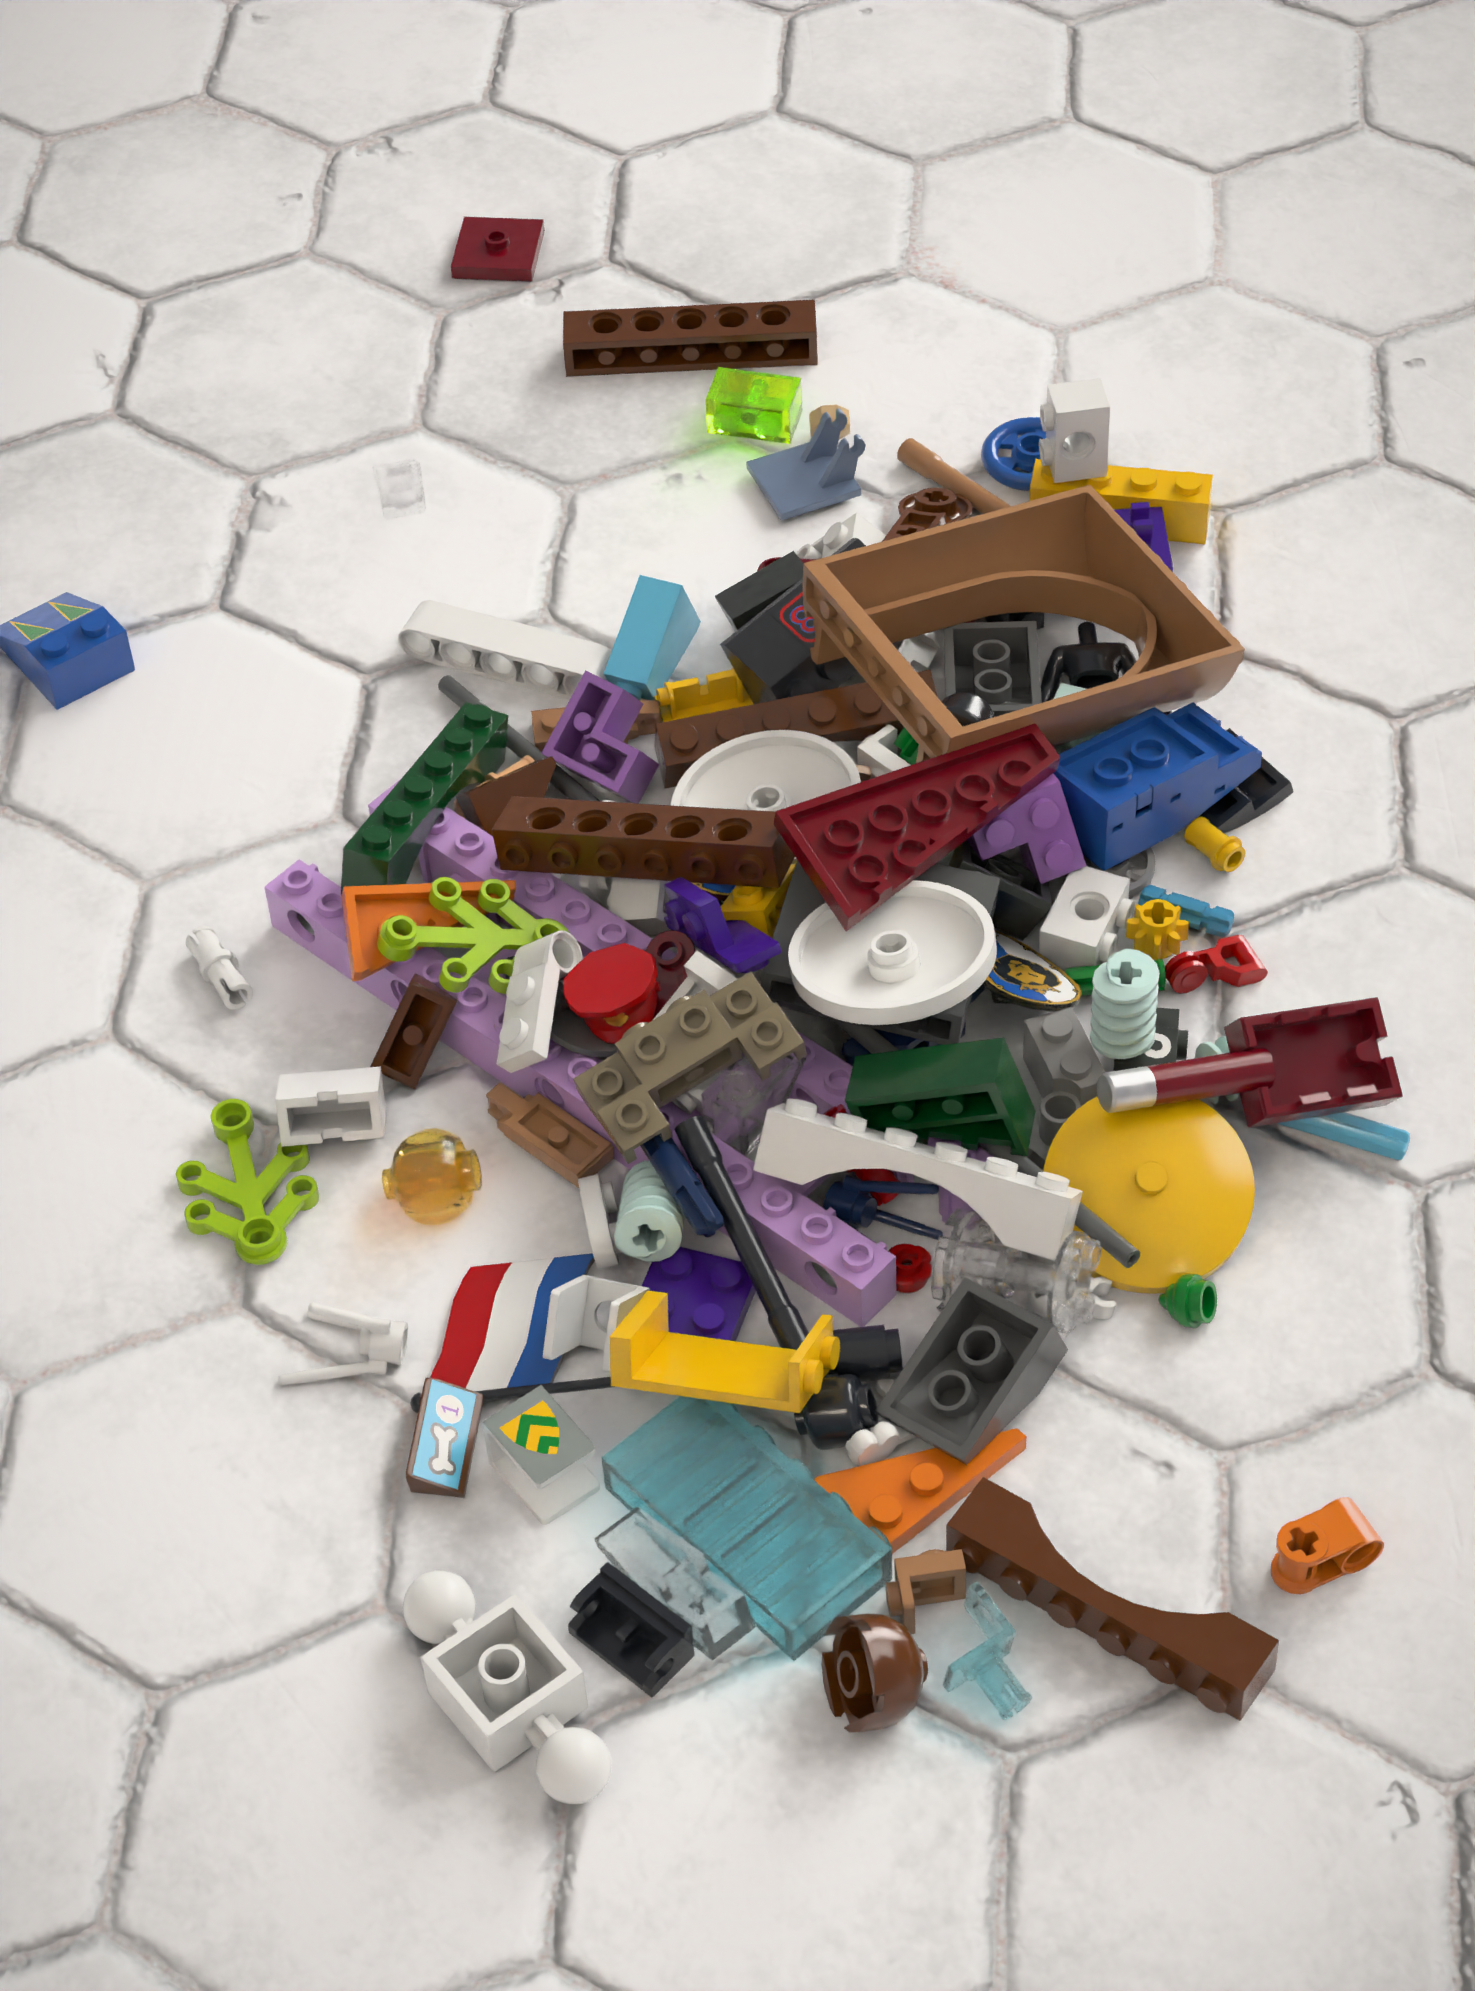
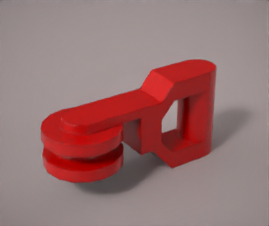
(1190, 969)

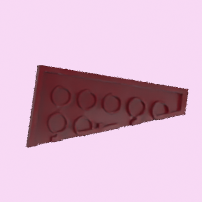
(890, 829)

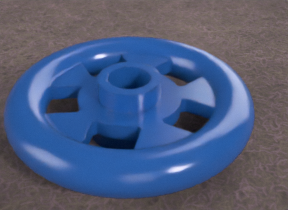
(1023, 453)

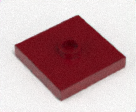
(497, 249)

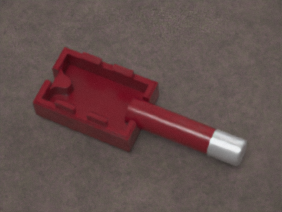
(1280, 1064)

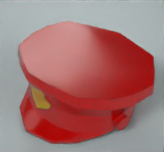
(613, 990)

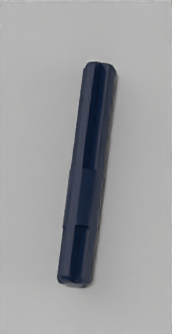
(683, 1185)

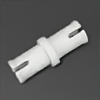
(219, 967)

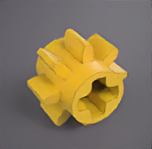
(1157, 929)

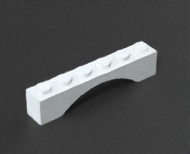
(1020, 1208)

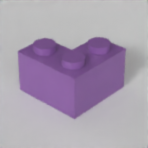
(592, 739)
(1040, 828)

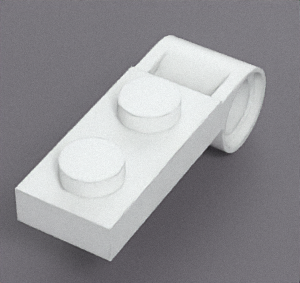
(533, 997)

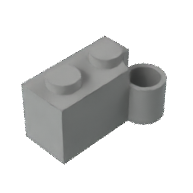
(1061, 1067)

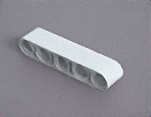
(501, 649)

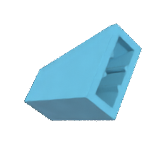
(651, 637)

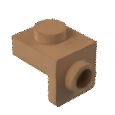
(924, 1580)

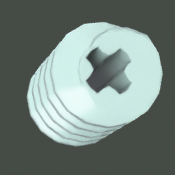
(1124, 1004)
(648, 1216)

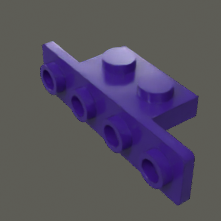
(702, 920)

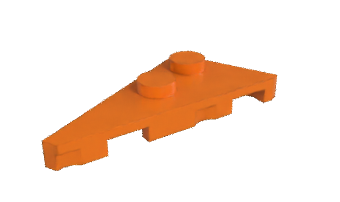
(370, 906)
(917, 1488)

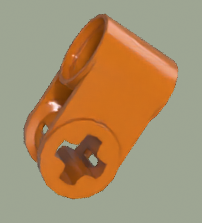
(1324, 1547)

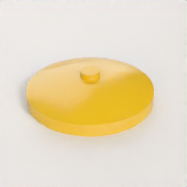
(1164, 1181)

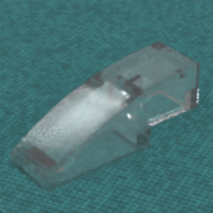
(678, 1579)

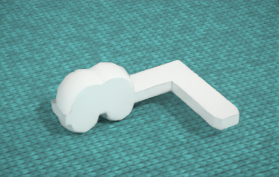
(880, 1442)

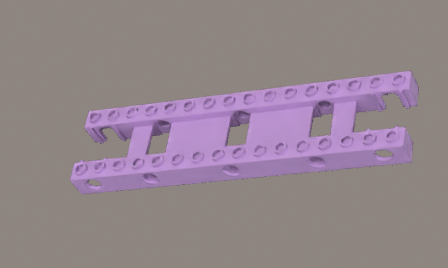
(786, 1221)

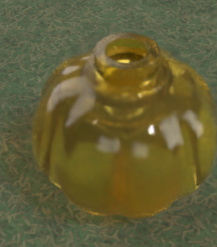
(433, 1176)

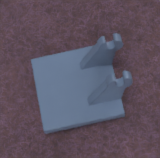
(810, 473)

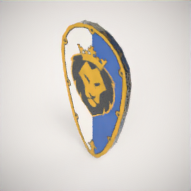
(1029, 978)

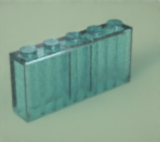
(752, 1517)

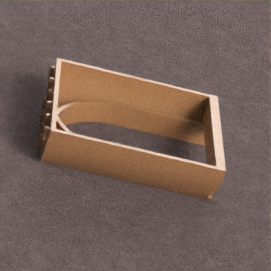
(1038, 556)

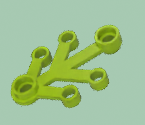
(480, 935)
(233, 1125)

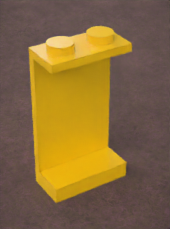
(717, 1369)

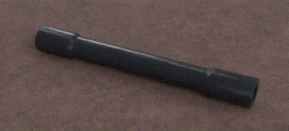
(708, 1163)

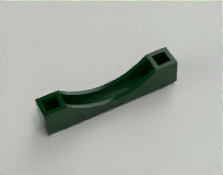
(396, 830)

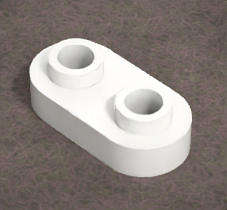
(598, 1204)

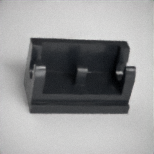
(631, 1630)

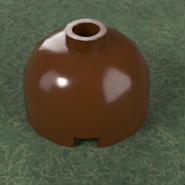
(872, 1671)

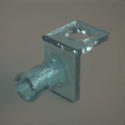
(985, 1661)

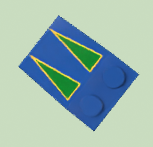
(67, 648)

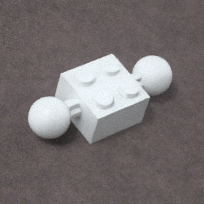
(506, 1685)

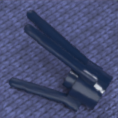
(859, 1209)

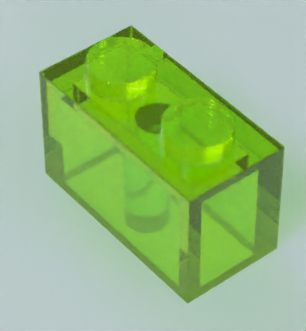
(754, 405)

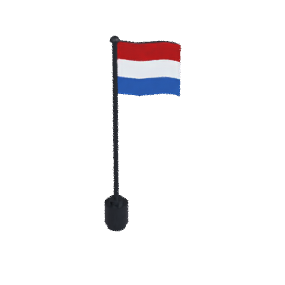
(501, 1324)

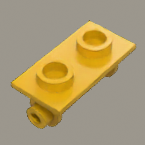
(690, 699)

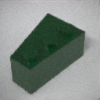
(945, 1093)

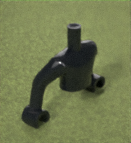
(1086, 663)

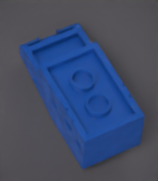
(1149, 780)

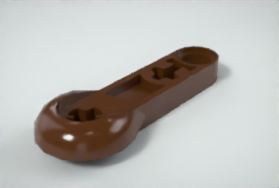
(928, 510)

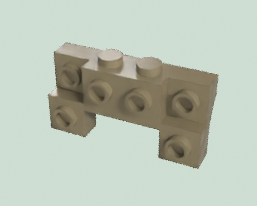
(681, 1051)

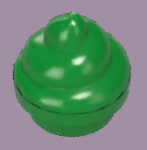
(1190, 1300)

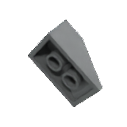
(994, 662)
(973, 1372)

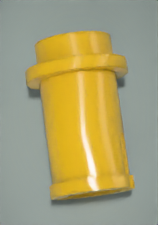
(1222, 850)

